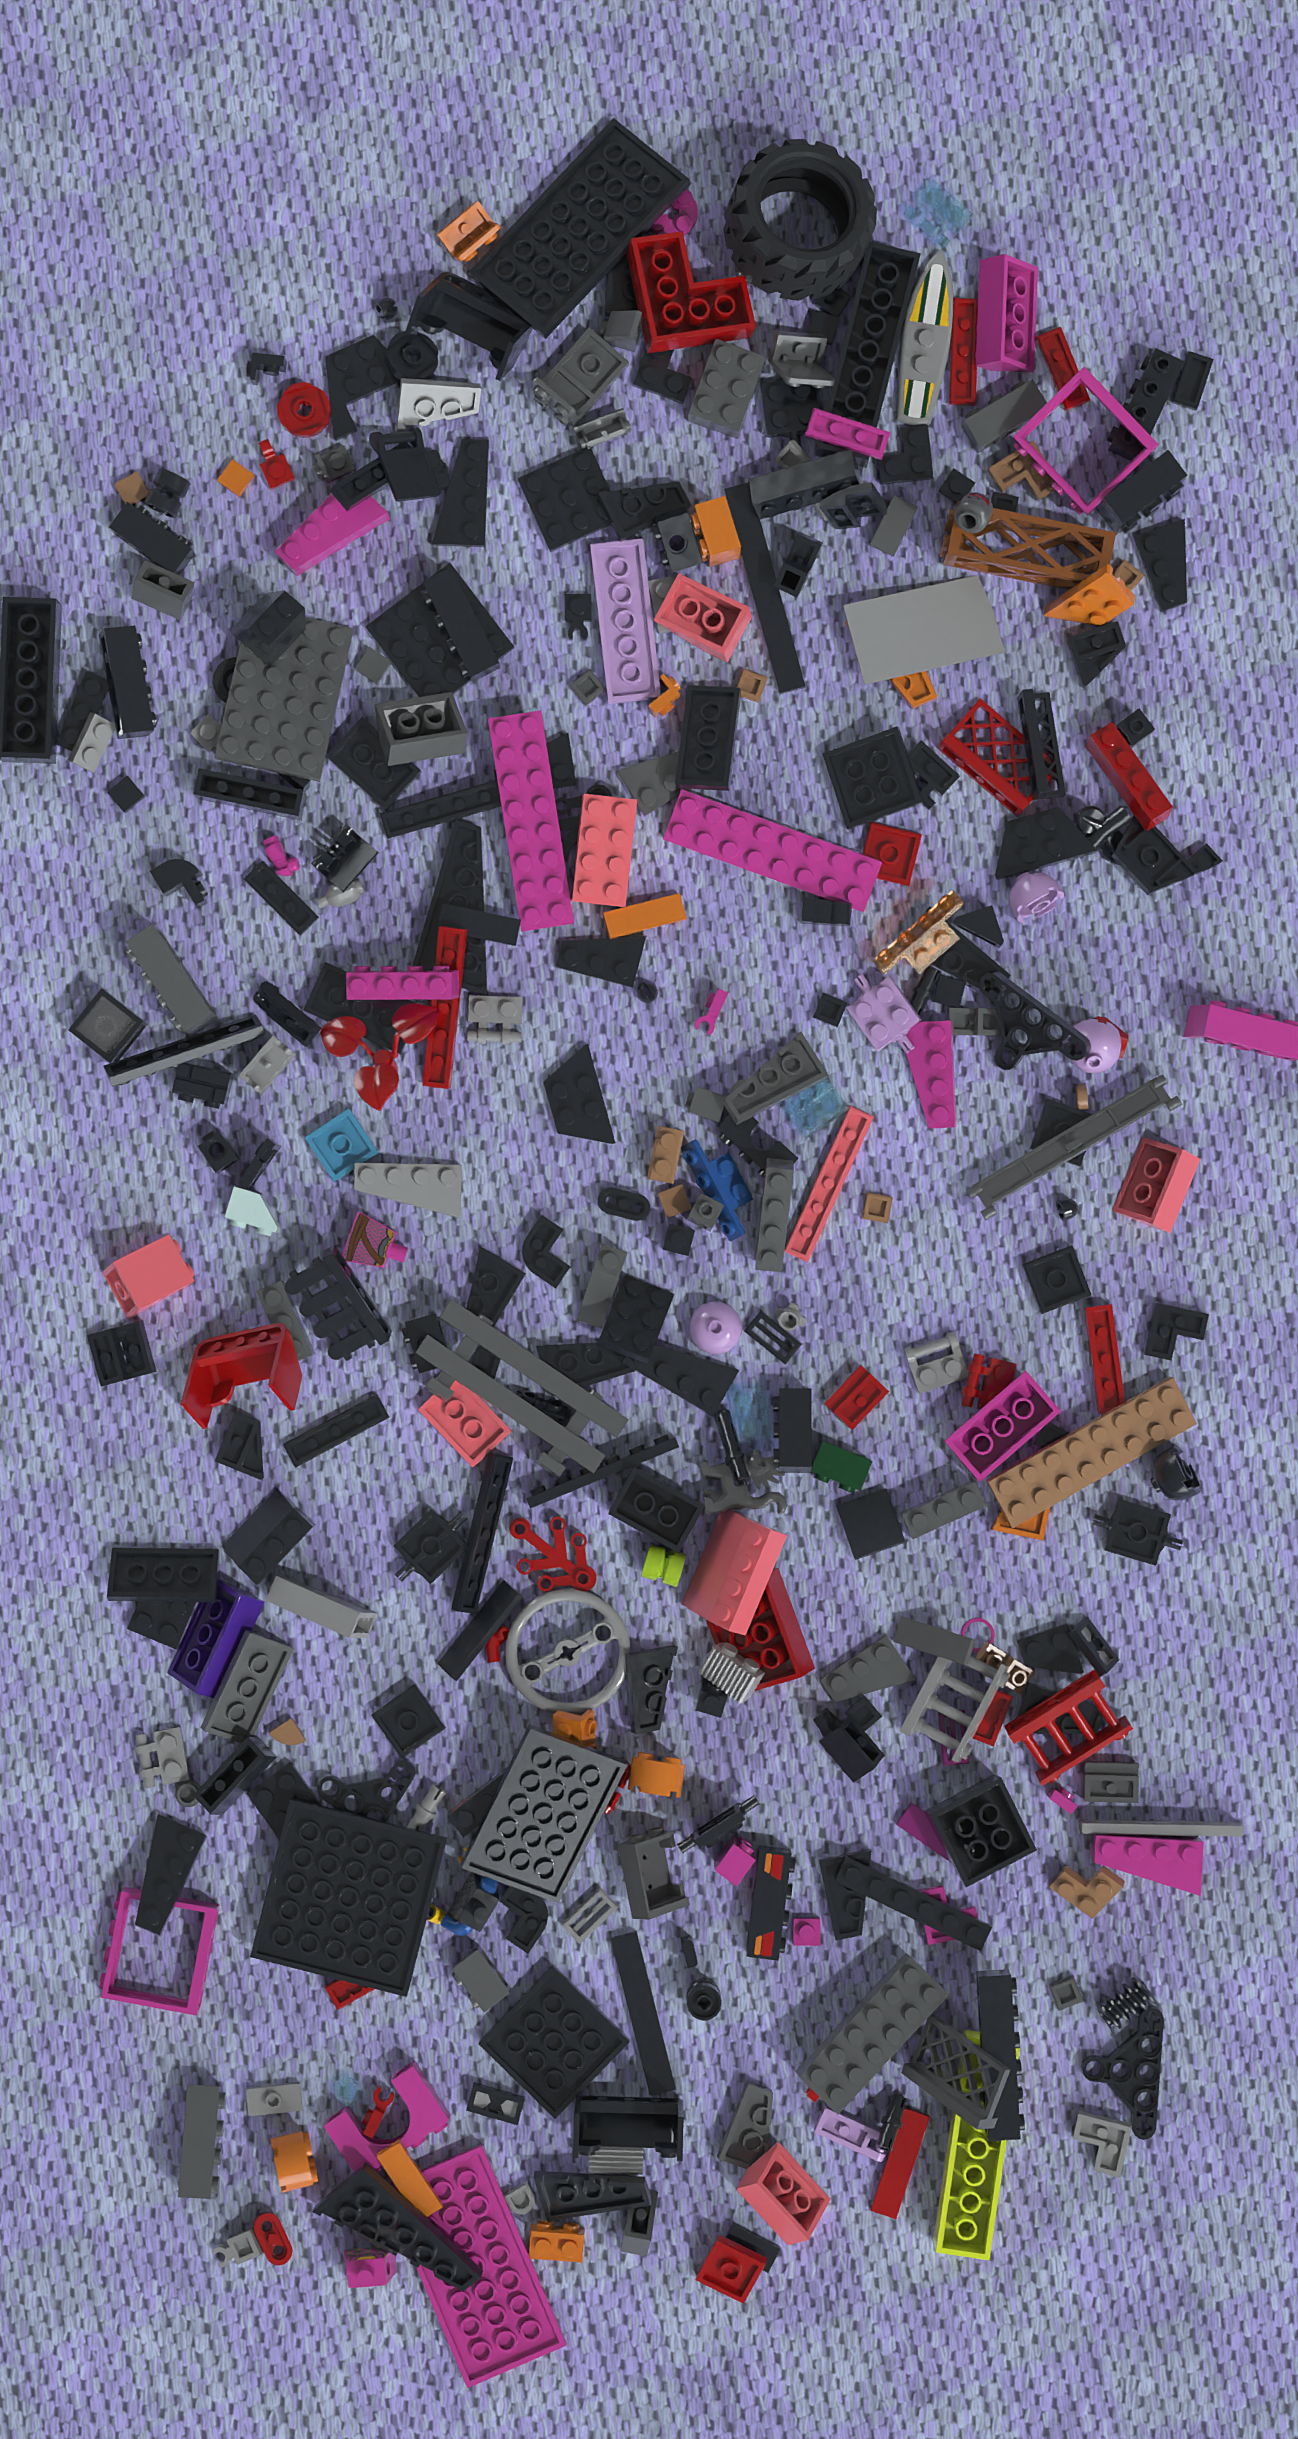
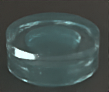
(348, 2091)

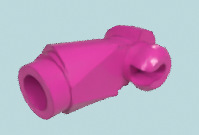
(277, 854)

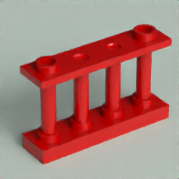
(1067, 1702)

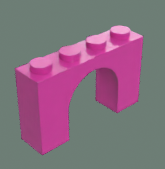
(425, 2111)

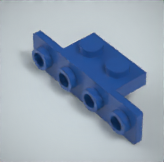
(721, 1182)

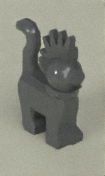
(735, 1497)

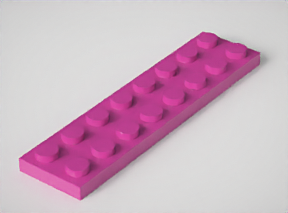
(531, 820)
(772, 850)

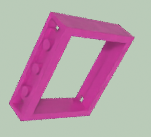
(1115, 409)
(113, 1952)

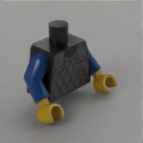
(471, 1906)

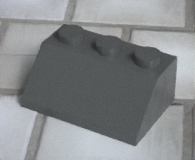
(420, 728)

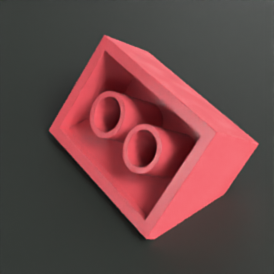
(1156, 1184)
(784, 2195)

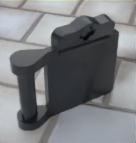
(410, 471)

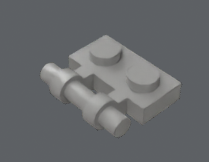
(494, 1010)
(171, 1757)

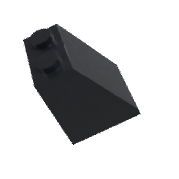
(271, 625)

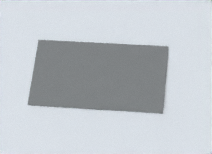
(923, 629)

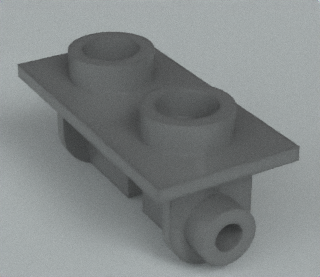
(602, 429)

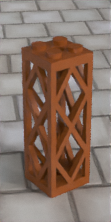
(1034, 571)

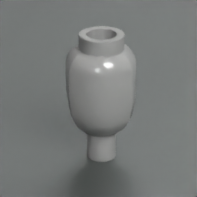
(337, 898)

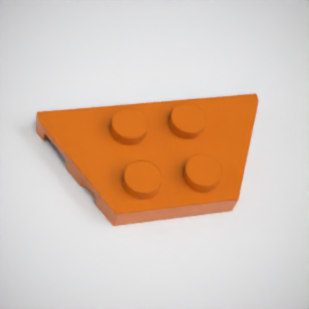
(1093, 600)

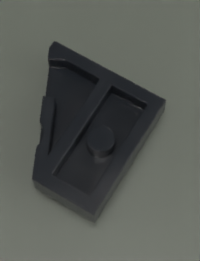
(1095, 650)
(263, 1157)
(242, 1446)
(1051, 1650)

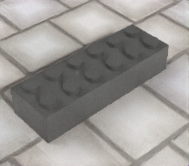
(871, 2033)

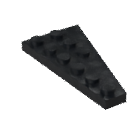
(461, 886)
(393, 2224)

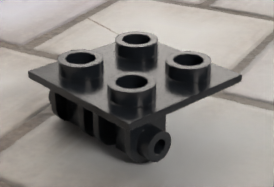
(344, 858)

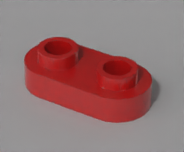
(272, 2237)

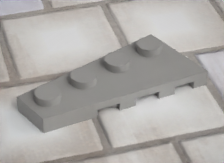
(421, 1185)

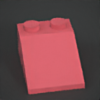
(703, 617)

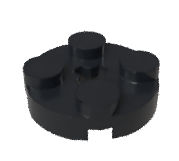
(412, 344)

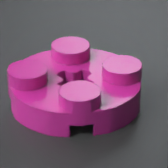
(683, 221)

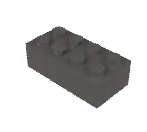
(171, 979)

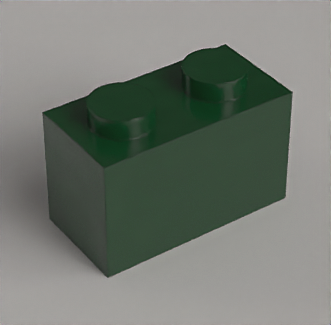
(840, 1466)

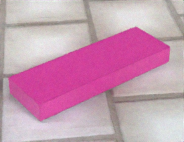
(847, 433)

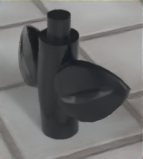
(1102, 829)

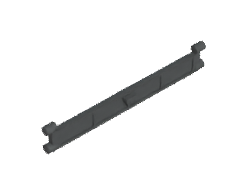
(1071, 1143)

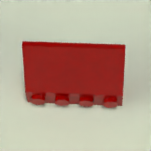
(772, 1637)

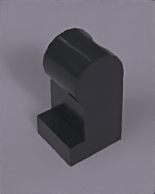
(826, 912)

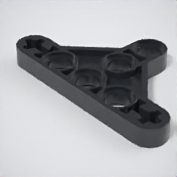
(1017, 1018)
(369, 1791)
(1131, 2084)

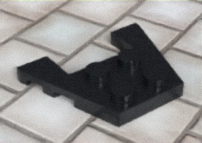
(353, 375)
(1155, 861)

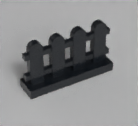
(346, 1285)

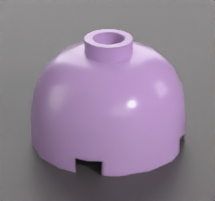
(1035, 891)
(1104, 1046)
(715, 1327)

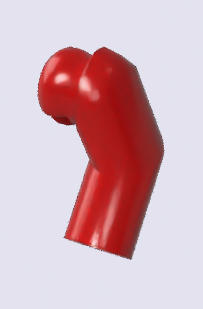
(497, 1639)

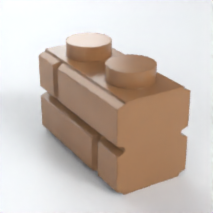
(665, 1155)

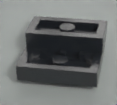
(850, 504)
(110, 1358)
(870, 1524)

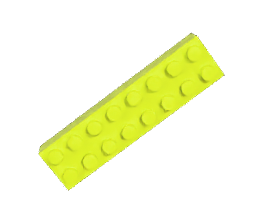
(969, 2181)

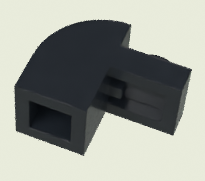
(798, 564)
(177, 874)

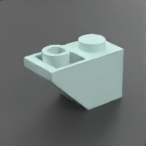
(251, 1209)

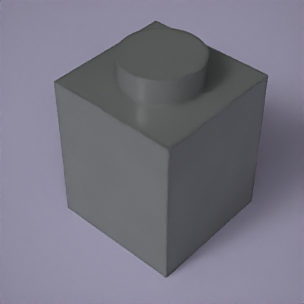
(705, 1104)

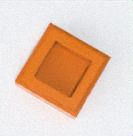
(235, 478)

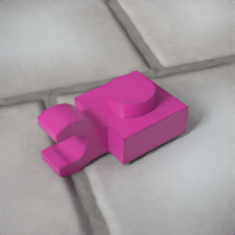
(715, 1005)

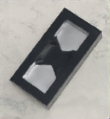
(1093, 1646)
(495, 2103)

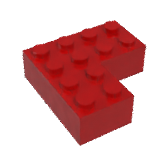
(676, 308)

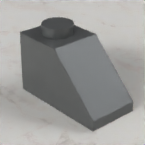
(622, 329)
(639, 2228)

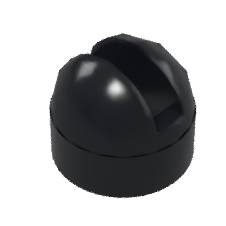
(386, 306)
(641, 994)
(1069, 1208)

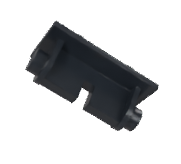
(550, 1407)

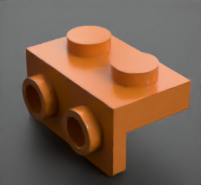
(468, 232)
(576, 1727)

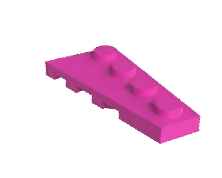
(934, 1071)

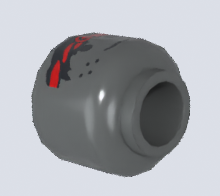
(973, 512)

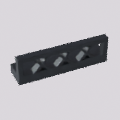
(1034, 746)

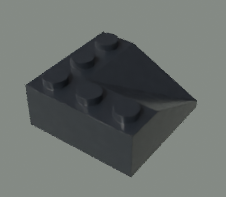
(980, 1830)

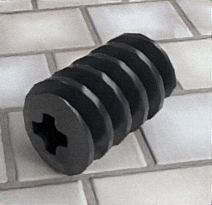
(1125, 2003)

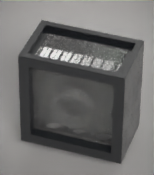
(108, 1026)

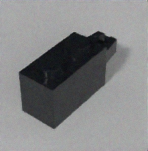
(848, 1744)

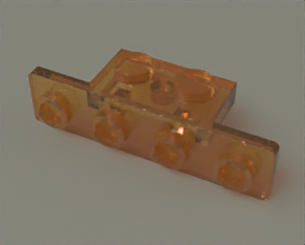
(924, 939)

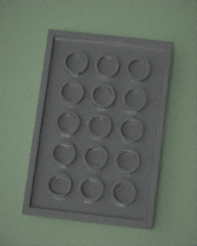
(286, 712)

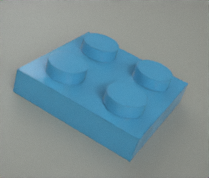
(341, 1145)

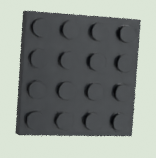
(419, 647)
(554, 2041)

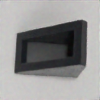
(981, 924)

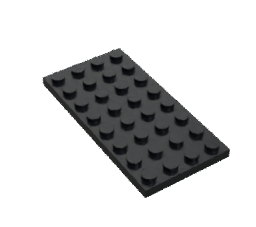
(579, 228)

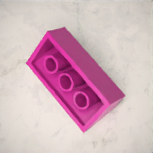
(1006, 314)
(1002, 1426)

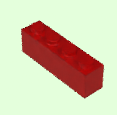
(1129, 776)

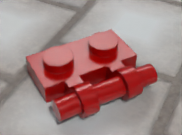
(996, 1378)

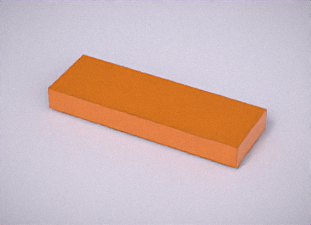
(644, 916)
(409, 2178)

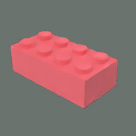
(603, 850)

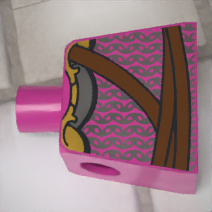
(372, 1243)

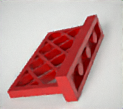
(979, 769)

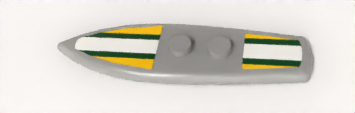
(925, 343)

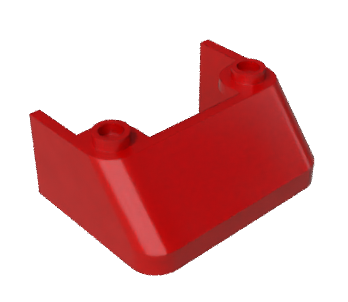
(237, 1360)

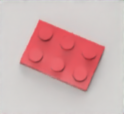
(466, 1423)

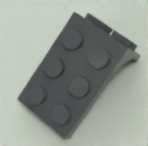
(579, 378)

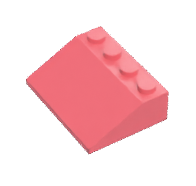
(733, 1571)

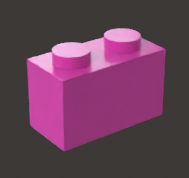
(735, 1859)

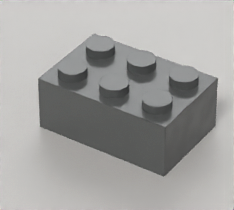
(726, 389)

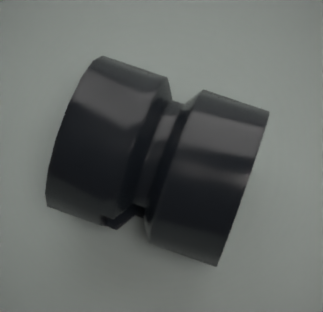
(172, 485)
(703, 1999)

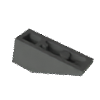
(601, 1285)

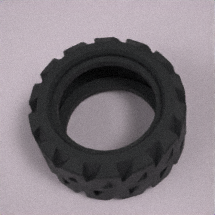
(819, 174)

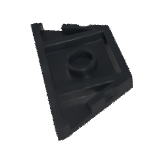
(1039, 843)
(578, 1100)

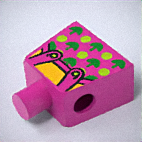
(368, 2267)

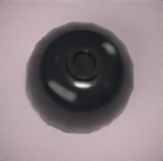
(1174, 1476)

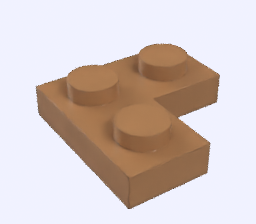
(1015, 469)
(1087, 1895)

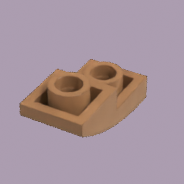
(995, 1657)

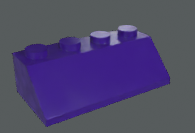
(214, 1638)

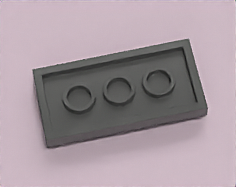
(247, 1687)

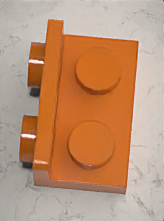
(556, 2242)

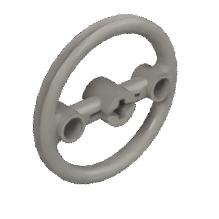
(524, 1682)

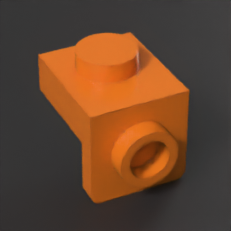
(664, 702)

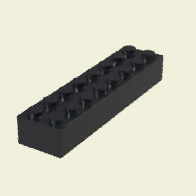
(871, 339)

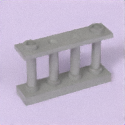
(928, 1699)

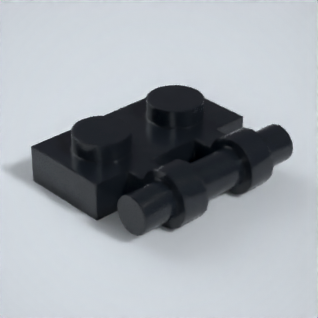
(933, 771)

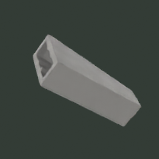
(321, 1607)

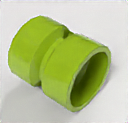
(663, 1565)

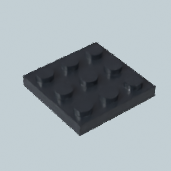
(566, 498)
(873, 778)

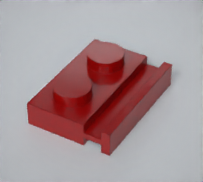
(856, 1397)

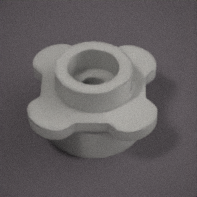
(787, 1323)

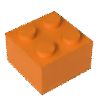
(717, 532)

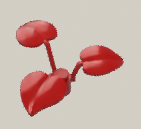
(378, 1082)

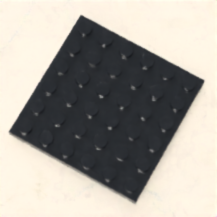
(348, 1897)

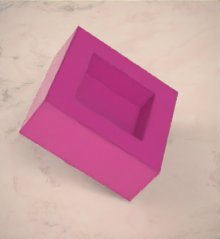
(1062, 1798)
(806, 1931)

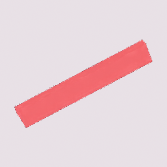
(828, 1183)

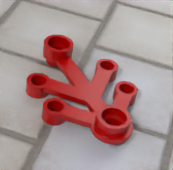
(556, 1557)

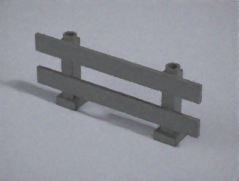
(565, 1439)

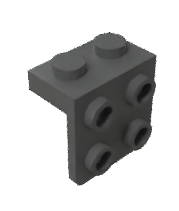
(799, 358)

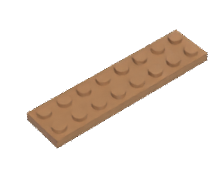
(1091, 1452)

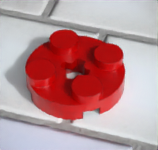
(312, 397)

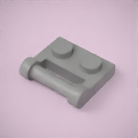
(939, 1371)

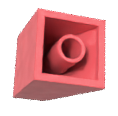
(148, 1275)

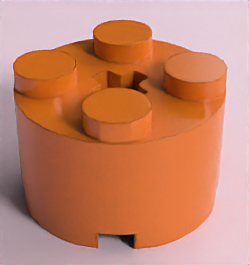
(656, 1775)
(292, 2162)

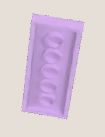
(625, 621)

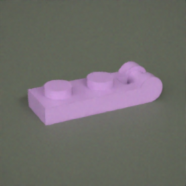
(849, 2133)

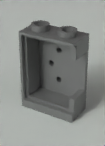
(648, 1874)

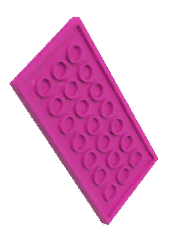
(506, 2312)

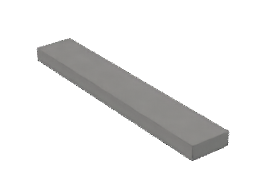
(1143, 1827)

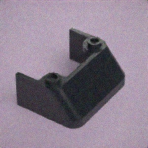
(473, 315)
(628, 2123)

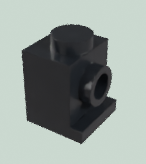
(711, 1699)

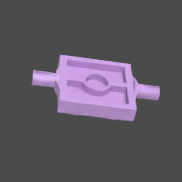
(884, 1013)

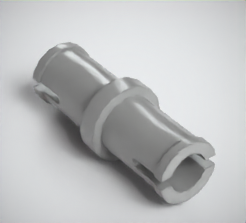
(427, 1808)

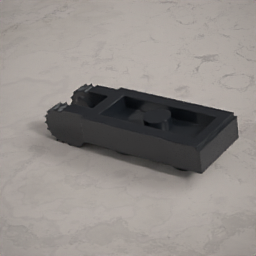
(286, 1014)

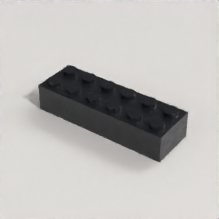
(29, 679)

